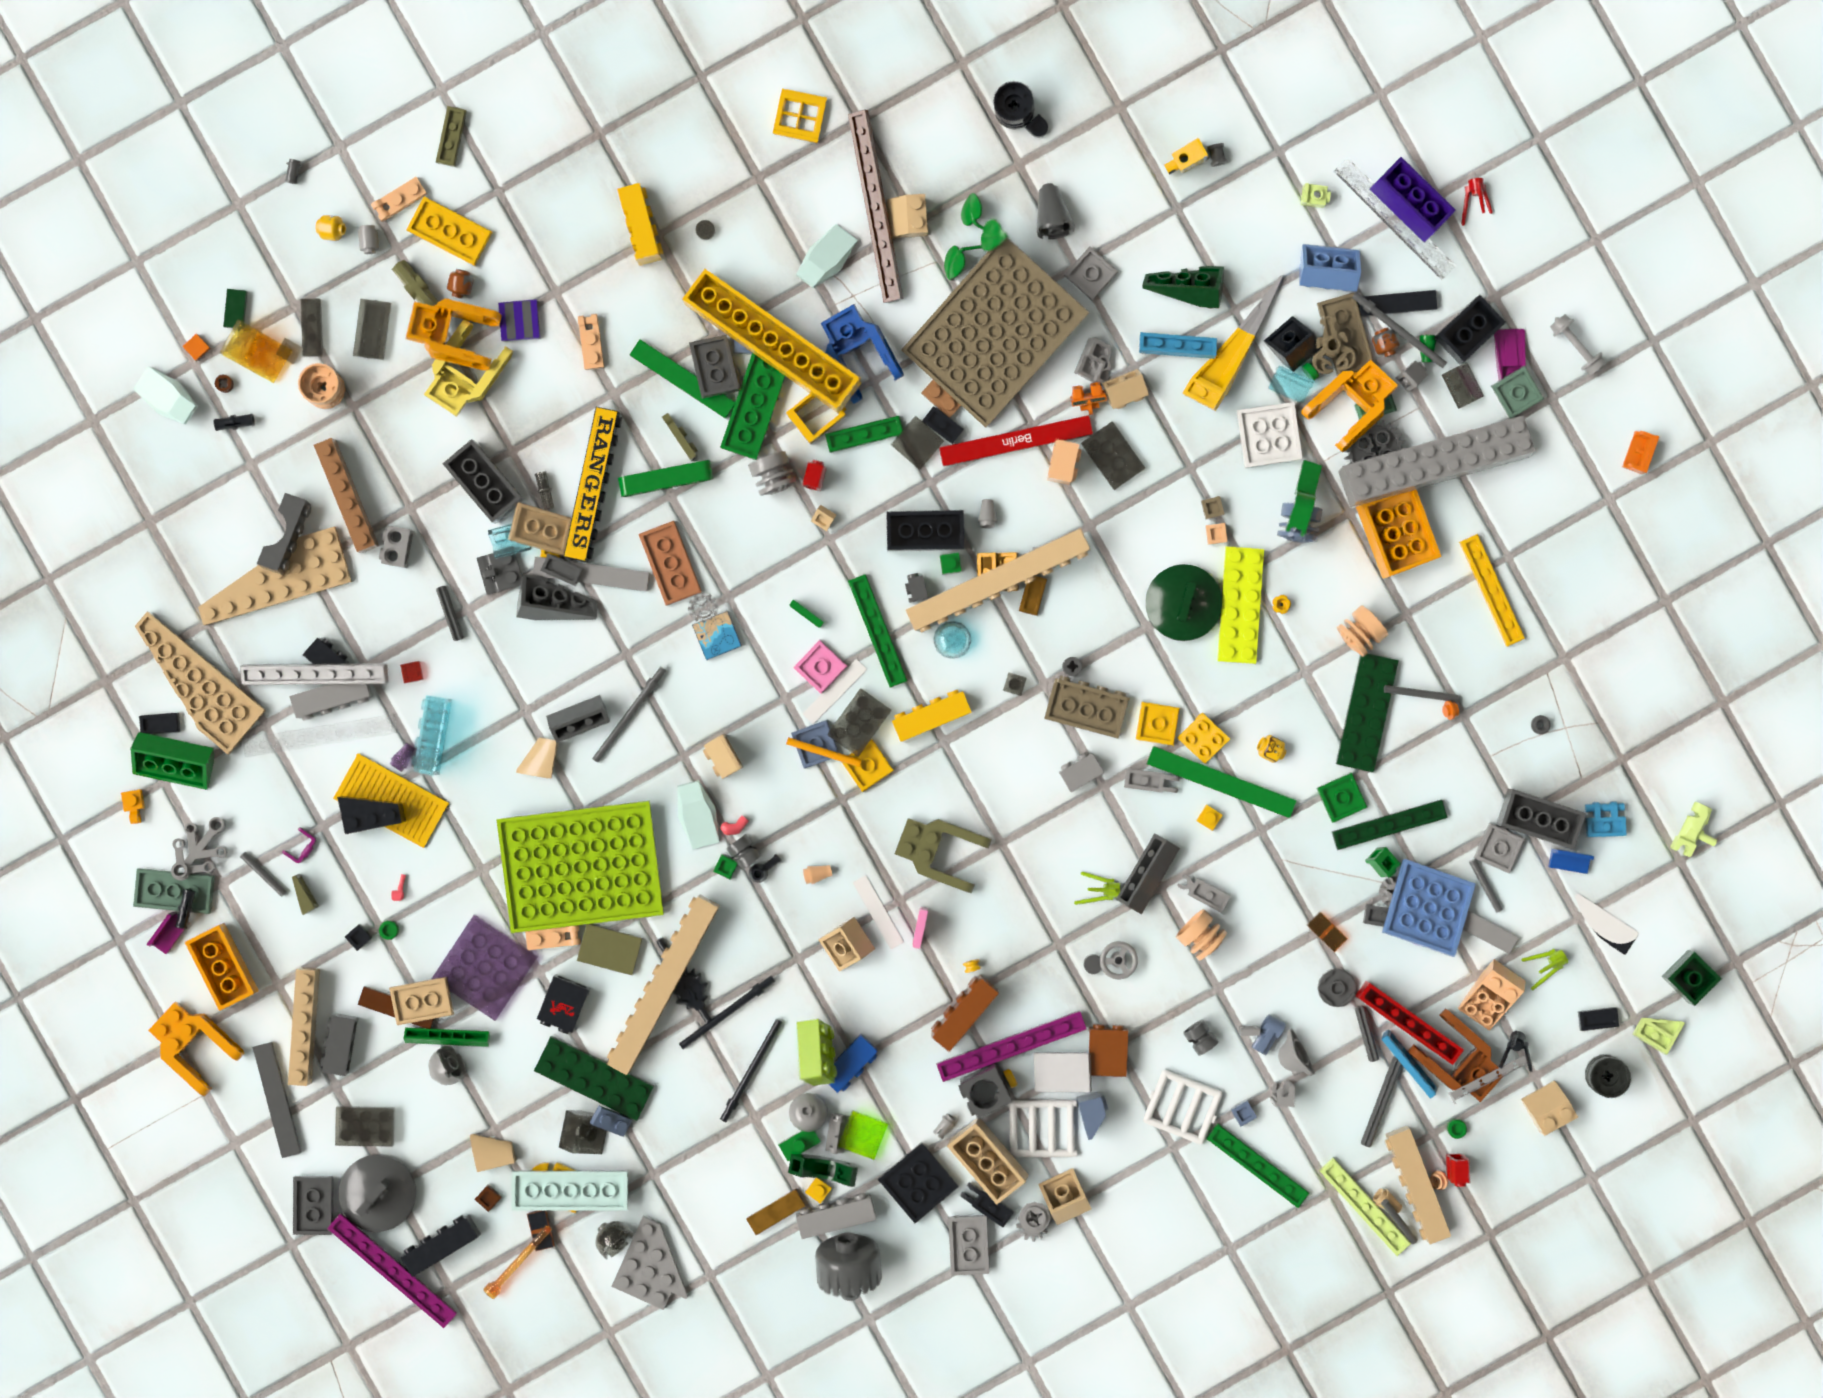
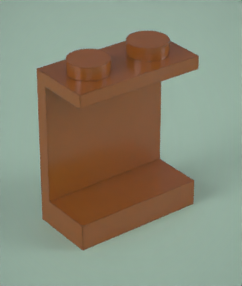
(1108, 1050)

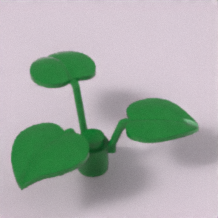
(991, 238)

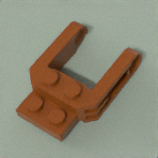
(1471, 1068)

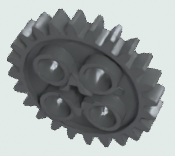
(1392, 443)

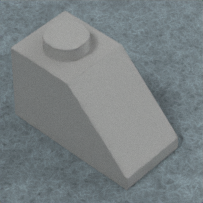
(1412, 375)

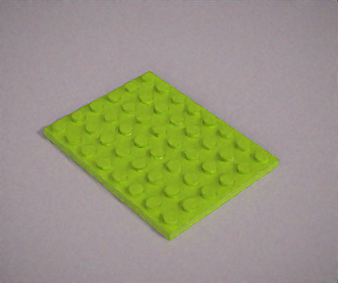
(580, 866)

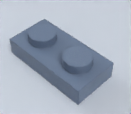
(611, 1121)

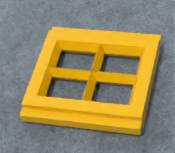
(796, 132)

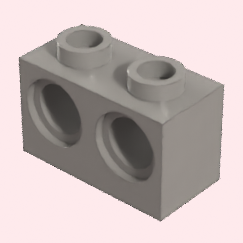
(402, 547)

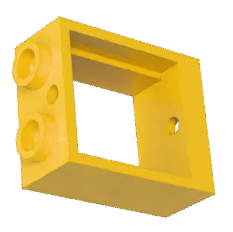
(802, 427)

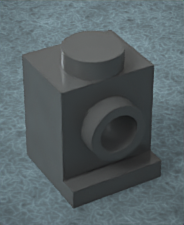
(916, 587)

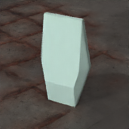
(826, 256)
(165, 395)
(697, 815)

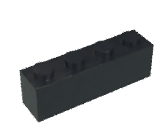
(440, 1245)

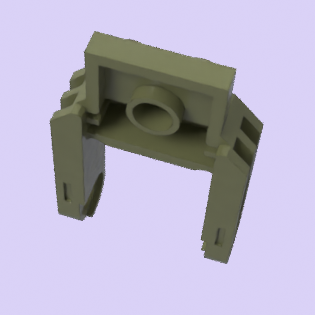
(920, 844)

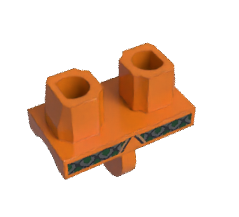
(1084, 400)

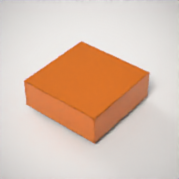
(196, 347)

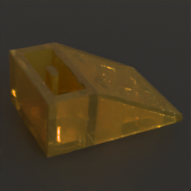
(255, 351)

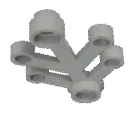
(197, 851)

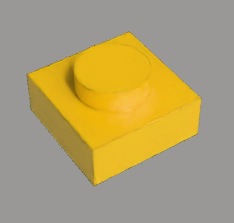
(1209, 817)
(818, 1190)

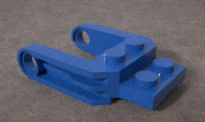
(848, 332)

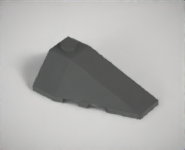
(546, 601)

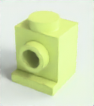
(1309, 199)

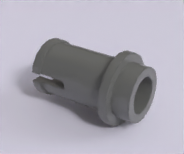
(292, 171)

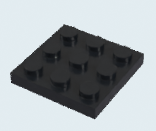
(918, 1182)

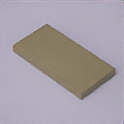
(1350, 322)

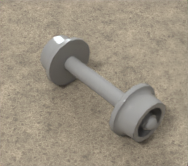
(1593, 363)

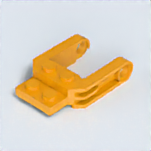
(431, 325)
(1366, 388)
(175, 1032)

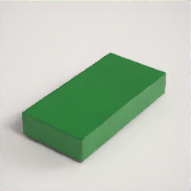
(807, 614)

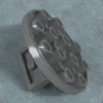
(377, 1193)

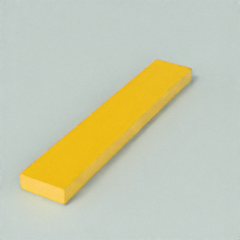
(1492, 590)

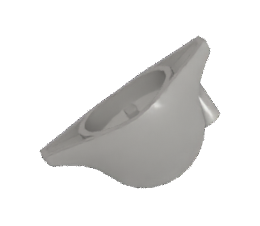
(1294, 1056)

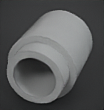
(368, 239)

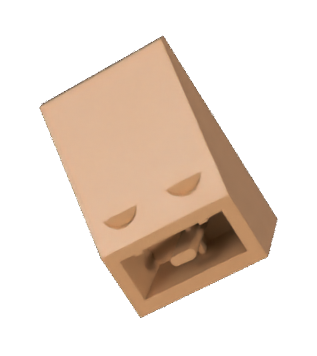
(1492, 994)

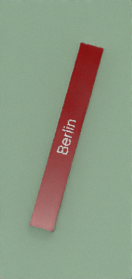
(1015, 440)

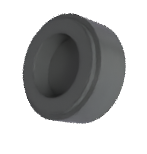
(1092, 964)

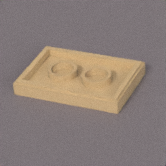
(539, 529)
(421, 1000)

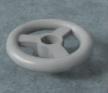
(1126, 972)

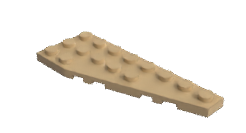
(312, 568)
(210, 698)

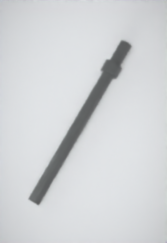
(1370, 307)
(651, 684)

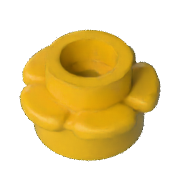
(1276, 604)

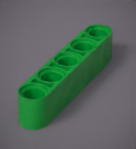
(665, 478)

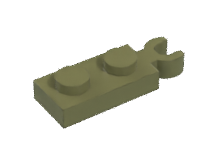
(680, 434)

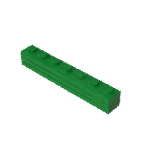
(446, 1037)

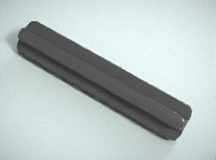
(449, 613)
(1367, 1034)

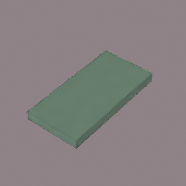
(162, 891)

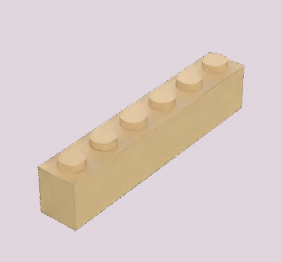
(303, 1026)
(1418, 1185)

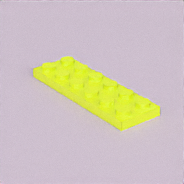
(1240, 605)

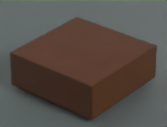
(488, 1198)

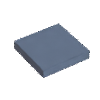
(817, 736)

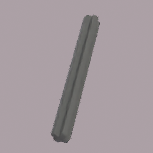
(1381, 1102)

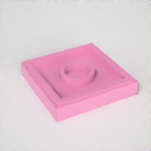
(820, 666)
(920, 927)

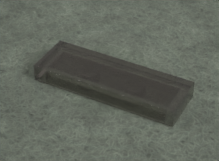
(311, 327)

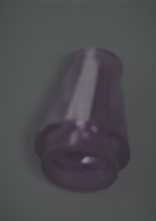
(401, 759)

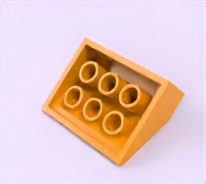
(1398, 533)

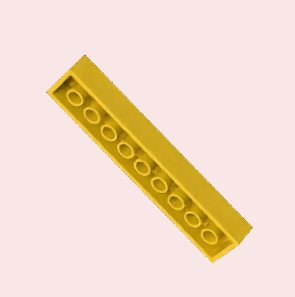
(772, 341)

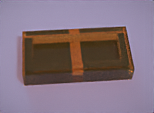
(1327, 931)

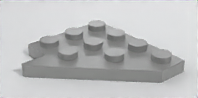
(649, 1267)

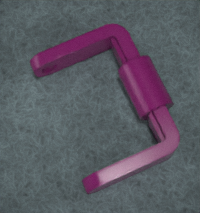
(307, 850)

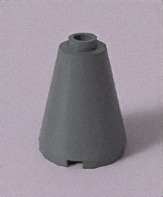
(1053, 215)

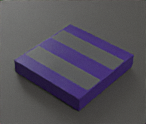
(519, 320)

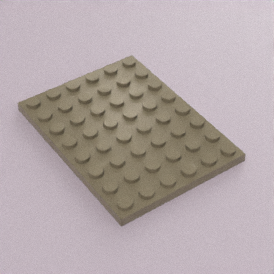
(995, 331)

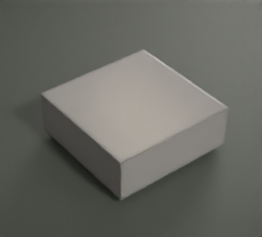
(1249, 1030)

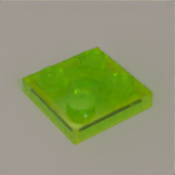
(863, 1134)

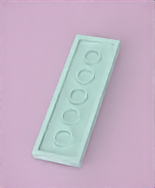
(570, 1190)

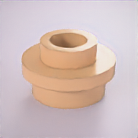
(1436, 1183)

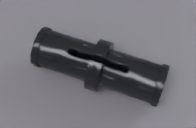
(234, 422)
(185, 908)

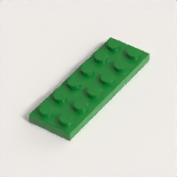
(753, 409)

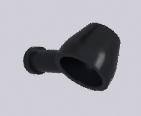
(763, 868)

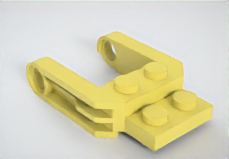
(452, 388)

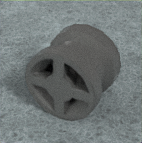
(1071, 664)

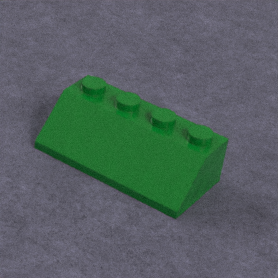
(172, 760)

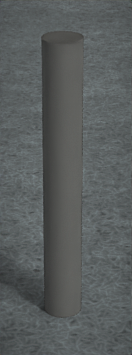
(263, 874)
(1485, 885)
(1399, 1221)

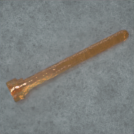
(493, 1289)

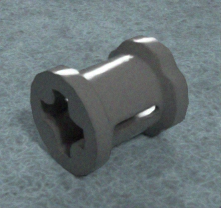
(1217, 154)

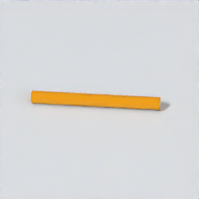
(824, 752)

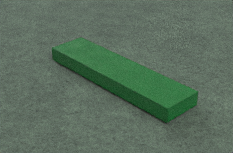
(863, 434)

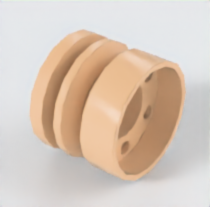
(312, 380)
(1360, 632)
(1203, 936)

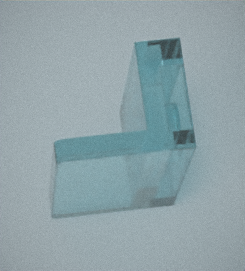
(1290, 384)
(501, 544)

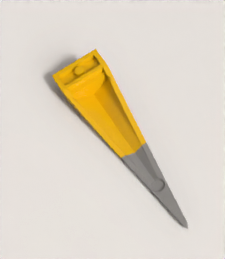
(1217, 375)

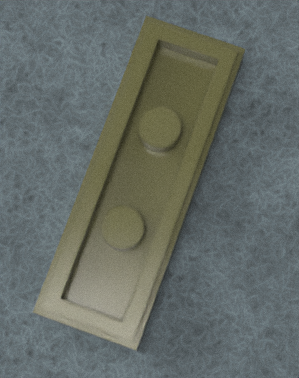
(451, 136)

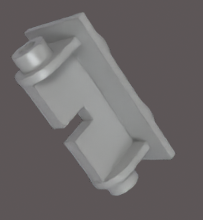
(835, 1130)

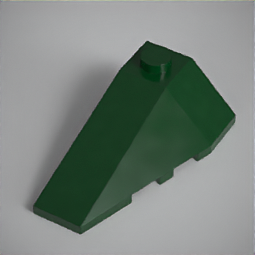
(1194, 287)

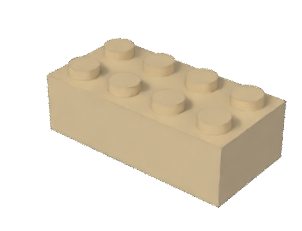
(987, 1160)

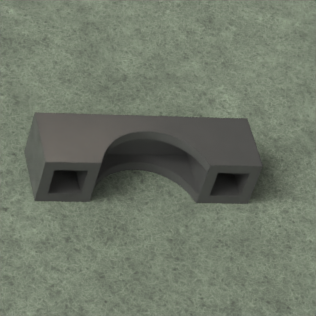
(277, 556)

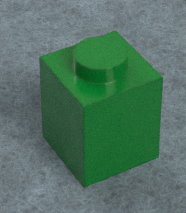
(950, 563)

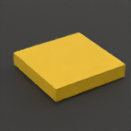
(1157, 723)
(872, 767)

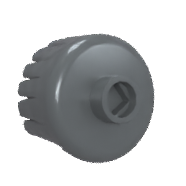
(847, 1265)

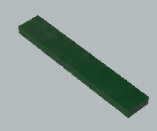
(1389, 824)

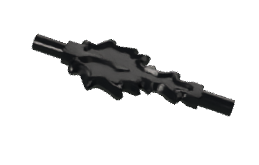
(690, 989)

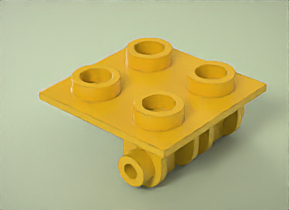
(1203, 738)

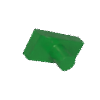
(799, 1143)

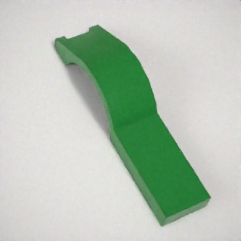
(1305, 496)

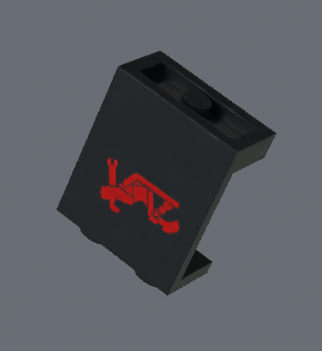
(563, 1004)

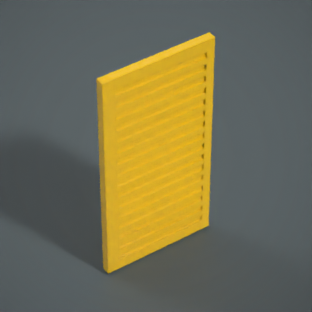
(375, 782)

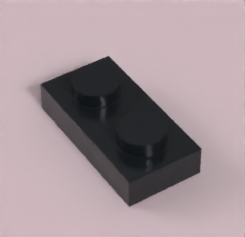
(943, 425)

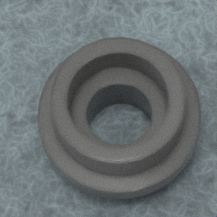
(1546, 724)

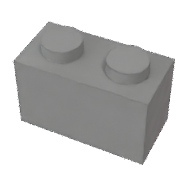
(1081, 771)

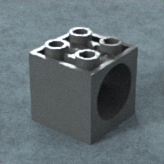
(988, 1073)

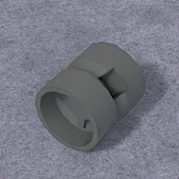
(744, 851)
(1201, 1038)

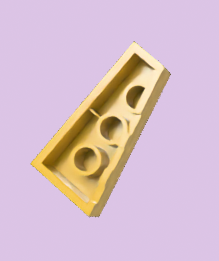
(639, 224)

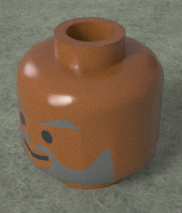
(460, 283)
(1385, 342)

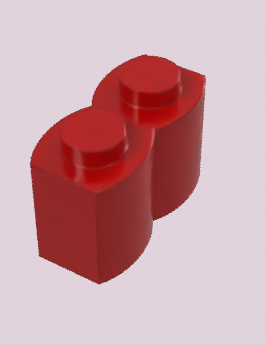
(814, 475)
(1458, 1169)

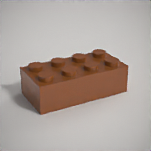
(964, 1013)

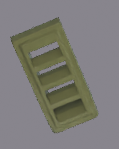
(305, 897)

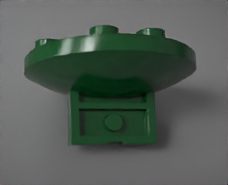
(1183, 602)

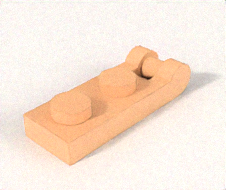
(399, 199)
(591, 342)
(552, 937)

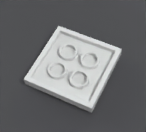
(1269, 435)

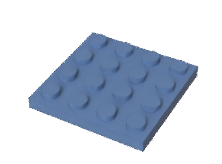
(1428, 908)

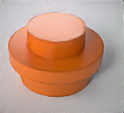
(1450, 710)

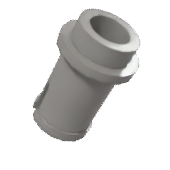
(946, 1123)

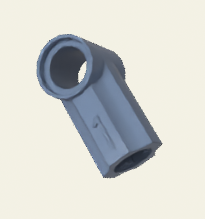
(1270, 1030)

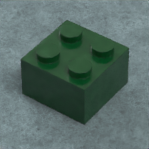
(1691, 977)

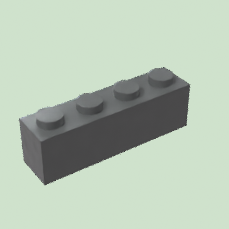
(1148, 873)

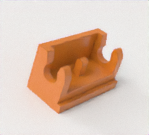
(1640, 452)

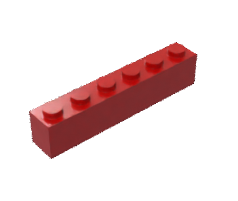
(1409, 1022)

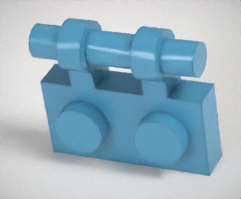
(1605, 826)

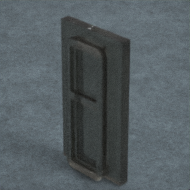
(372, 329)

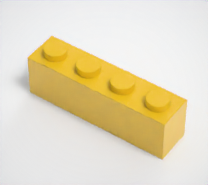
(931, 716)

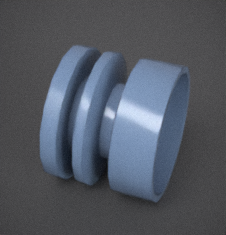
(1294, 534)

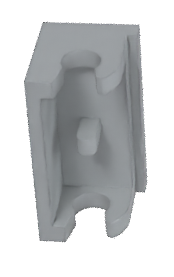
(1283, 1096)

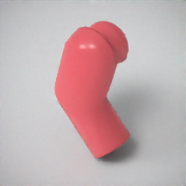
(736, 828)

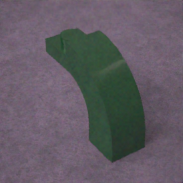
(824, 1168)

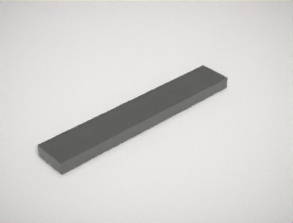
(277, 1099)

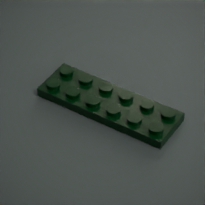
(1366, 712)
(593, 1078)

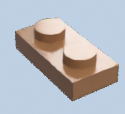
(941, 399)

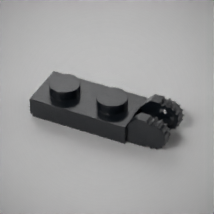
(983, 1203)

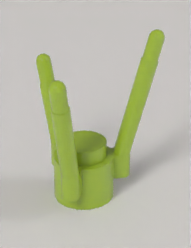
(1110, 889)
(1556, 961)

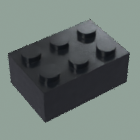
(1470, 329)

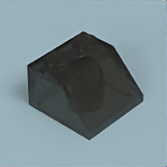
(580, 1135)

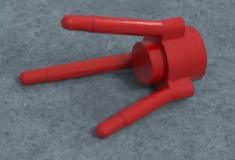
(1476, 188)

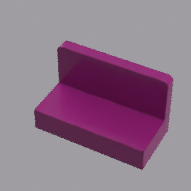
(166, 934)

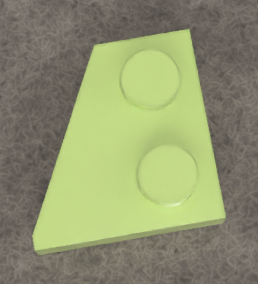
(1658, 1033)

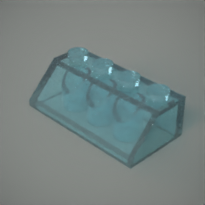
(432, 735)

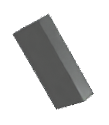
(561, 569)

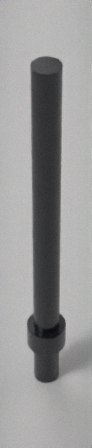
(756, 990)
(733, 1103)

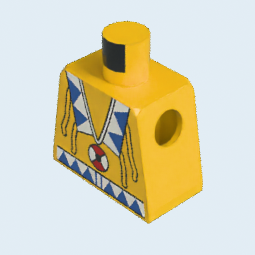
(1196, 155)

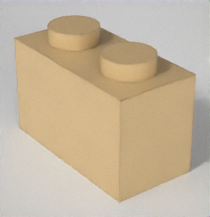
(1125, 389)

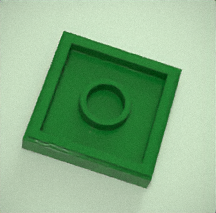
(1341, 797)

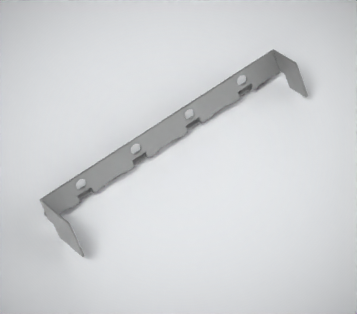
(1487, 1078)

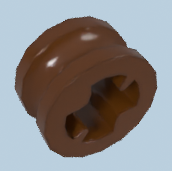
(218, 385)

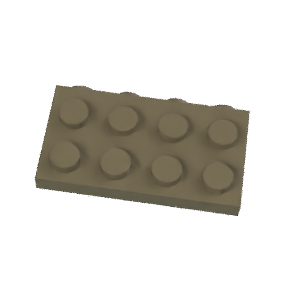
(1087, 707)

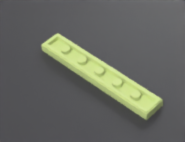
(1365, 1207)

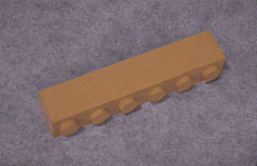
(346, 495)

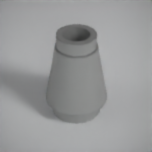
(987, 514)

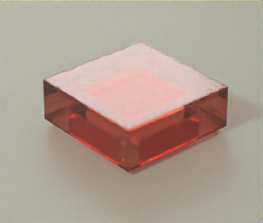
(411, 672)

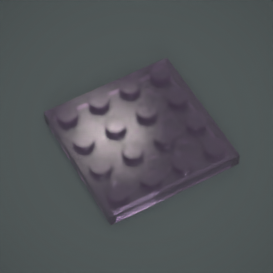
(485, 967)

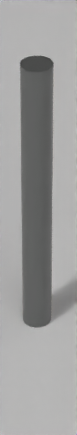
(1421, 693)

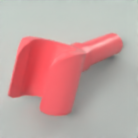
(398, 895)

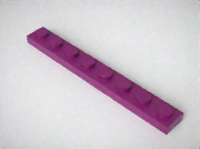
(1011, 1046)
(392, 1270)

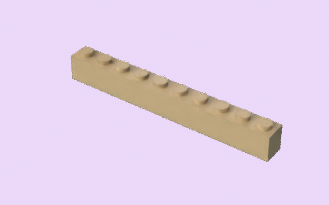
(998, 579)
(663, 984)

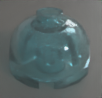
(952, 639)

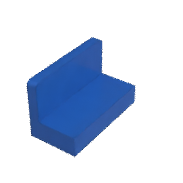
(1569, 861)

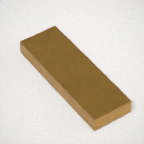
(775, 1212)

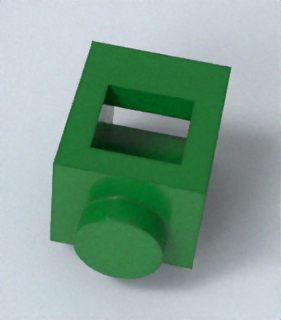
(1383, 855)

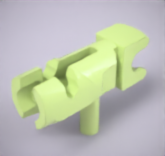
(1693, 830)

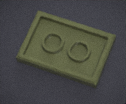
(609, 949)

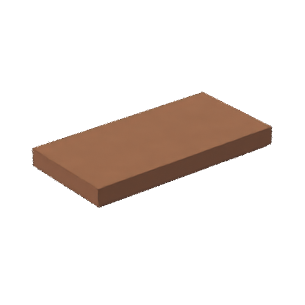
(670, 563)

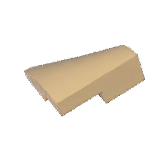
(540, 759)
(491, 1153)

